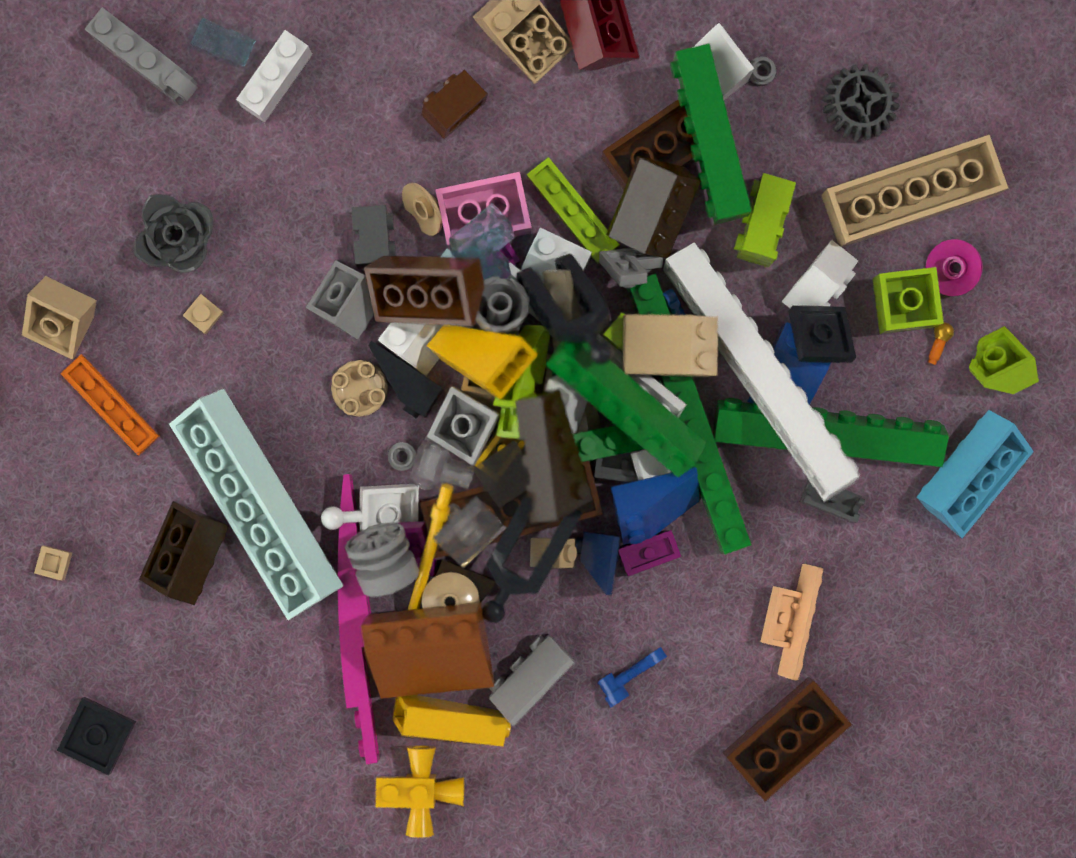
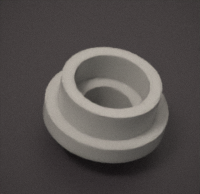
(770, 67)
(392, 456)

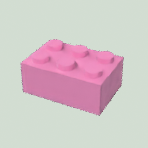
(465, 201)

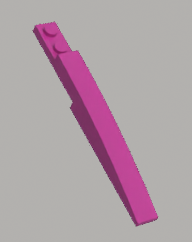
(352, 611)

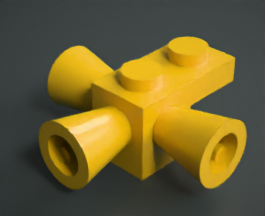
(418, 791)

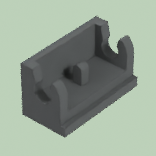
(616, 468)
(842, 505)

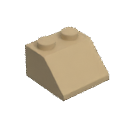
(57, 316)

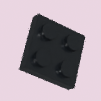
(822, 334)
(96, 736)

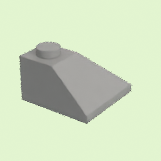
(463, 425)

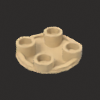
(359, 388)

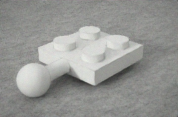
(377, 507)

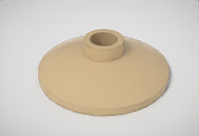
(423, 208)
(448, 585)

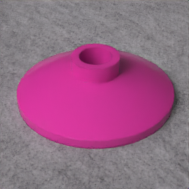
(945, 256)

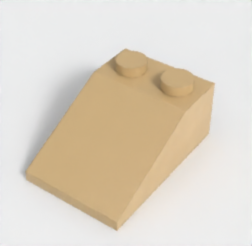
(670, 345)

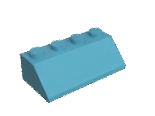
(975, 473)

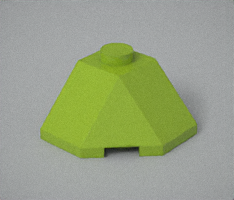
(1003, 363)

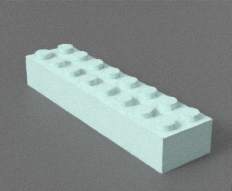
(255, 503)

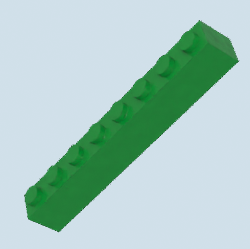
(858, 435)

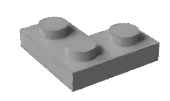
(628, 265)

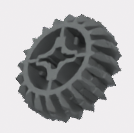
(858, 80)

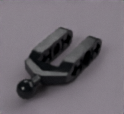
(589, 299)
(511, 582)

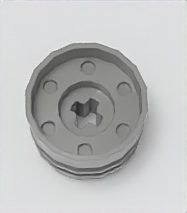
(382, 559)

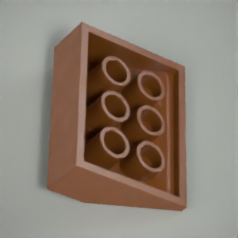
(428, 650)

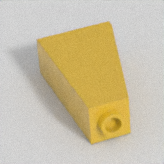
(483, 356)
(449, 721)

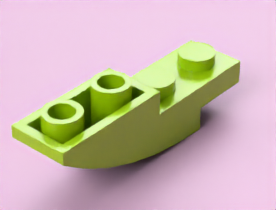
(538, 340)

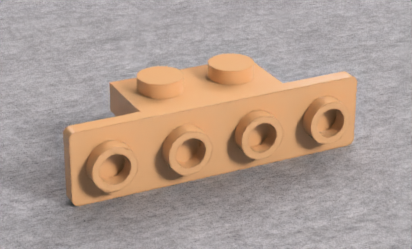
(790, 620)

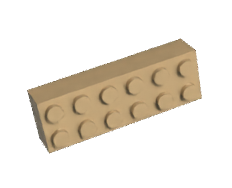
(914, 191)

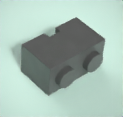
(373, 228)

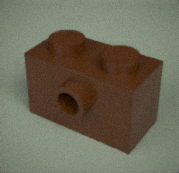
(453, 103)

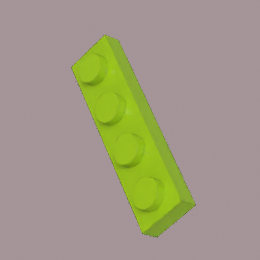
(571, 208)

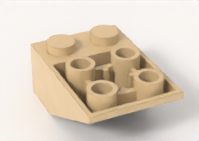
(525, 34)

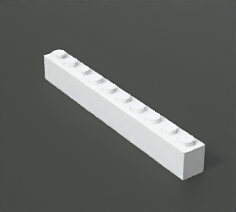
(762, 374)

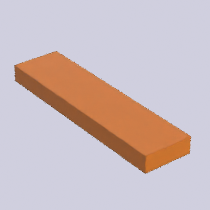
(110, 404)

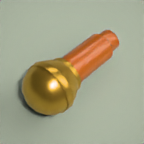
(942, 335)

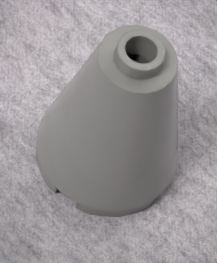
(502, 305)

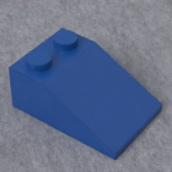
(803, 374)
(653, 503)

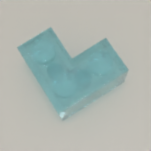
(483, 240)

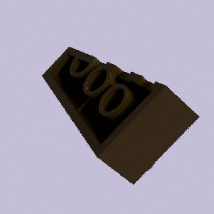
(552, 457)

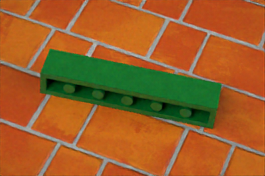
(711, 134)
(628, 407)

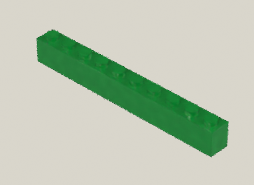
(712, 477)

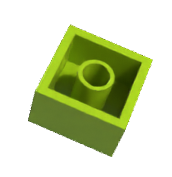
(907, 300)

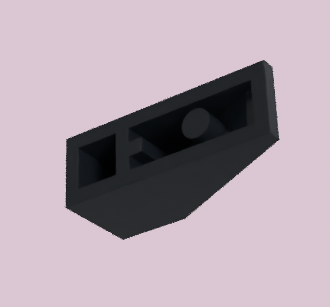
(410, 386)

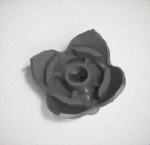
(161, 217)

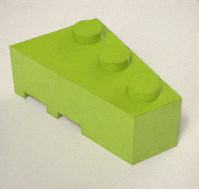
(766, 221)

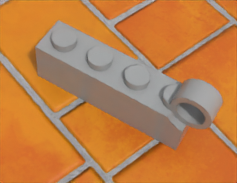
(141, 56)

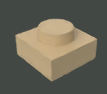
(203, 314)
(53, 562)

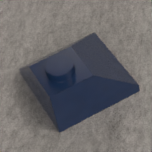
(599, 557)

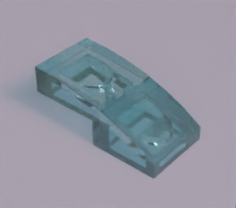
(223, 42)

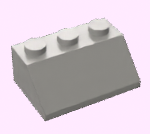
(530, 678)

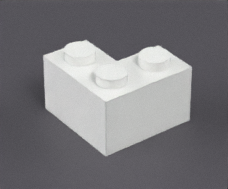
(824, 278)

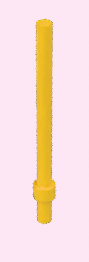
(439, 514)

